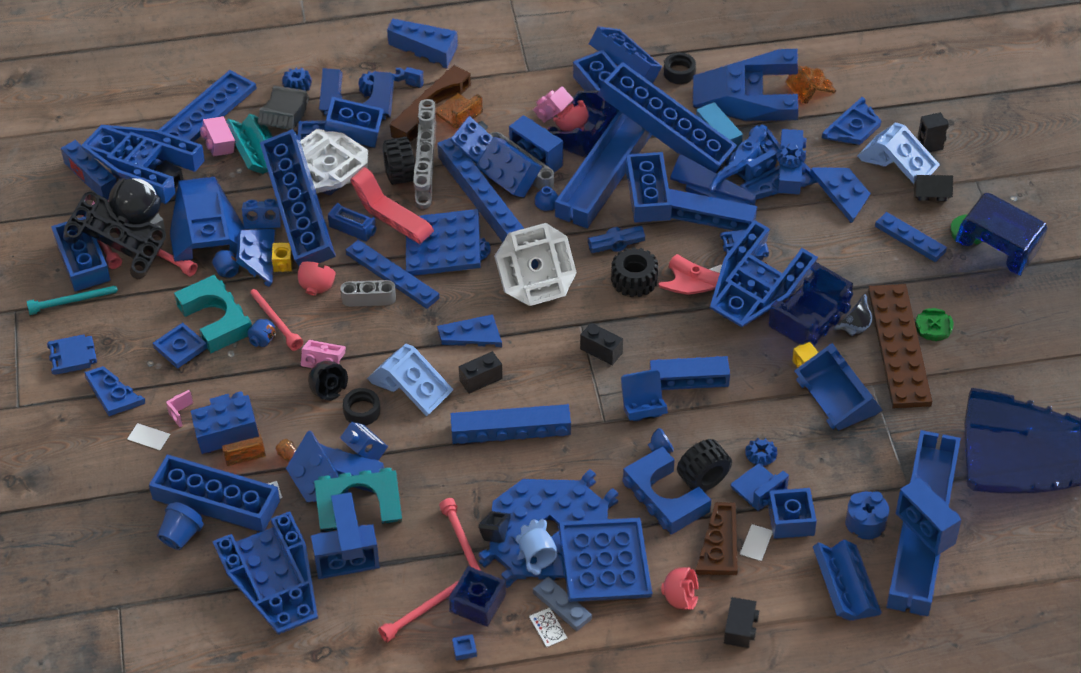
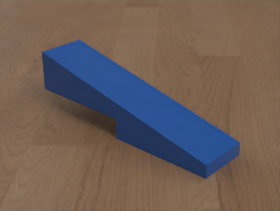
(347, 526)

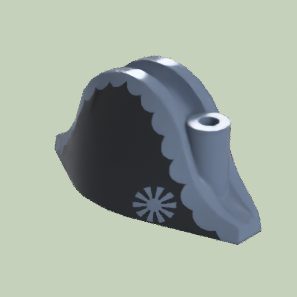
(857, 319)

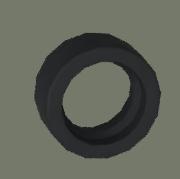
(679, 77)
(357, 395)

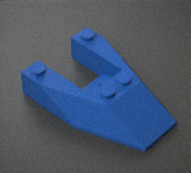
(739, 87)
(132, 150)
(749, 285)

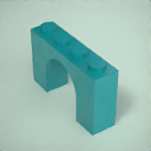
(213, 293)
(383, 484)

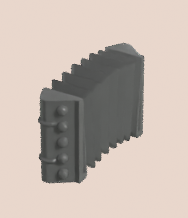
(284, 108)

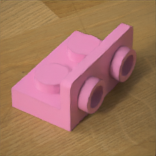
(315, 352)

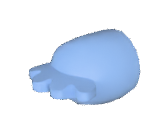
(537, 543)

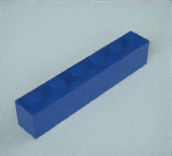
(711, 211)
(510, 424)

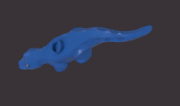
(744, 153)

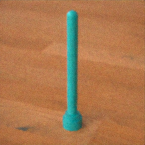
(35, 306)

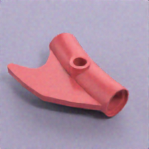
(689, 277)

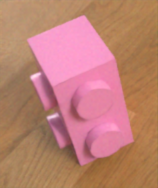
(552, 104)
(217, 136)

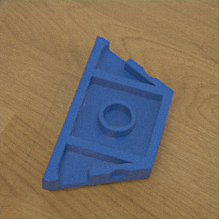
(854, 124)
(843, 189)
(255, 252)
(309, 464)

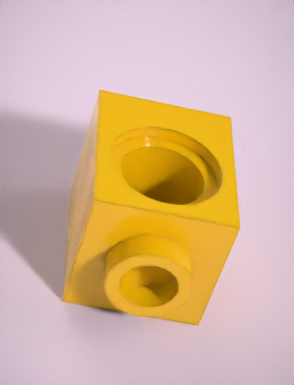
(282, 257)
(803, 353)

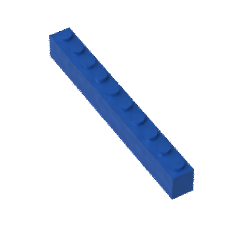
(479, 191)

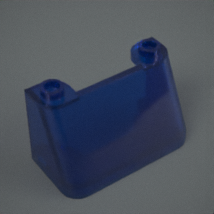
(600, 116)

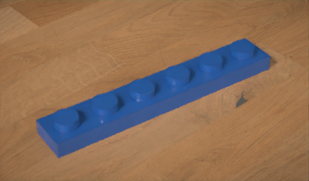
(390, 271)

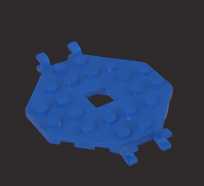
(548, 501)

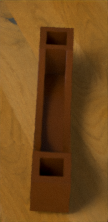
(448, 85)

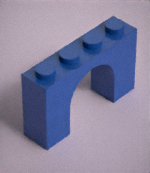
(380, 97)
(671, 513)

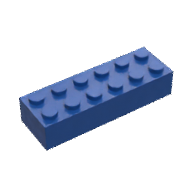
(215, 493)

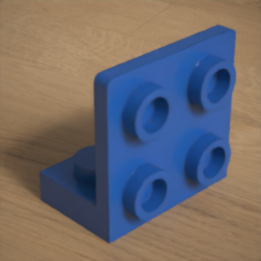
(757, 483)

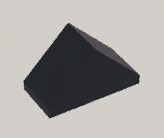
(495, 526)

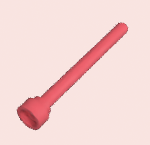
(112, 259)
(188, 267)
(293, 340)
(448, 508)
(389, 630)

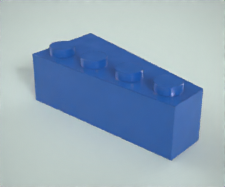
(423, 40)
(623, 49)

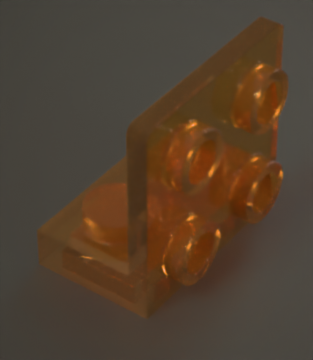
(807, 82)

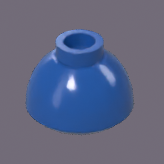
(546, 199)
(660, 439)

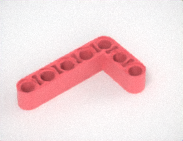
(388, 210)

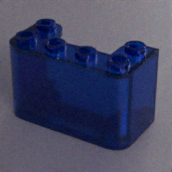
(1004, 229)
(813, 307)

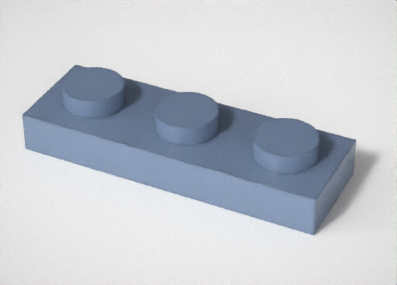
(557, 600)

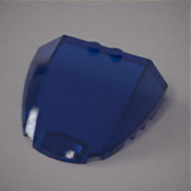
(1019, 445)

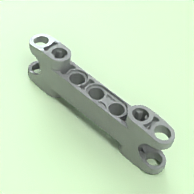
(425, 154)

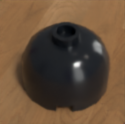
(327, 379)

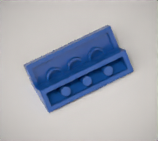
(847, 580)

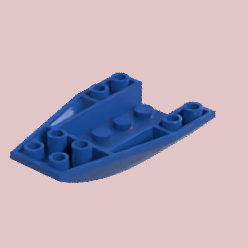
(202, 218)
(272, 572)

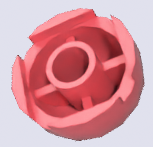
(572, 117)
(314, 278)
(680, 588)

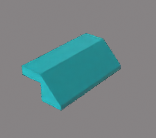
(248, 139)

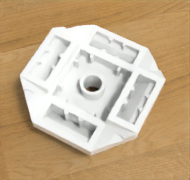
(332, 159)
(554, 270)

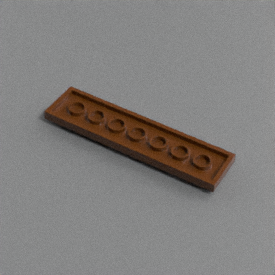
(899, 346)

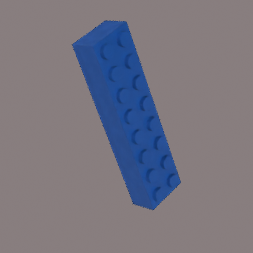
(666, 118)
(297, 198)

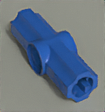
(616, 239)

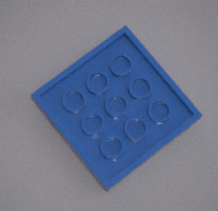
(450, 247)
(604, 559)

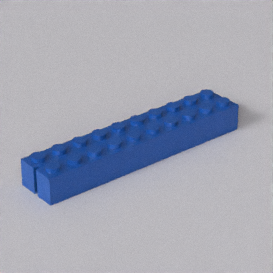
(600, 171)
(915, 562)

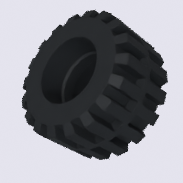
(398, 160)
(634, 261)
(704, 465)

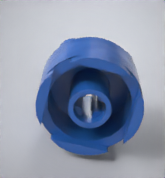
(867, 514)

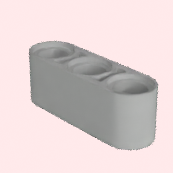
(368, 293)

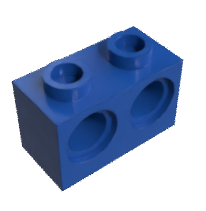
(262, 219)

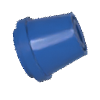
(179, 525)

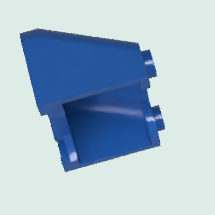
(837, 389)

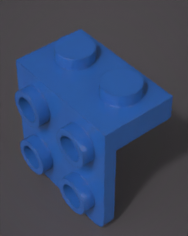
(758, 165)
(642, 395)

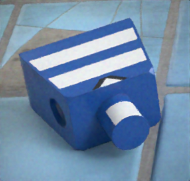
(359, 437)

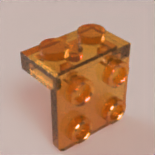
(459, 108)
(244, 451)

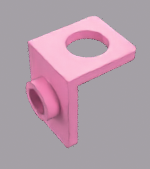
(178, 403)

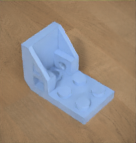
(903, 148)
(414, 376)

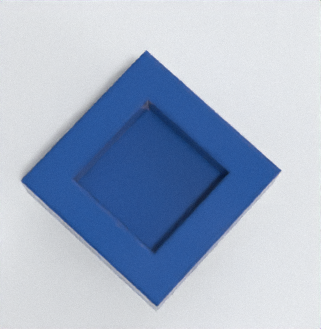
(464, 647)

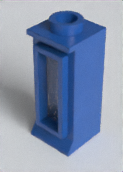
(351, 222)

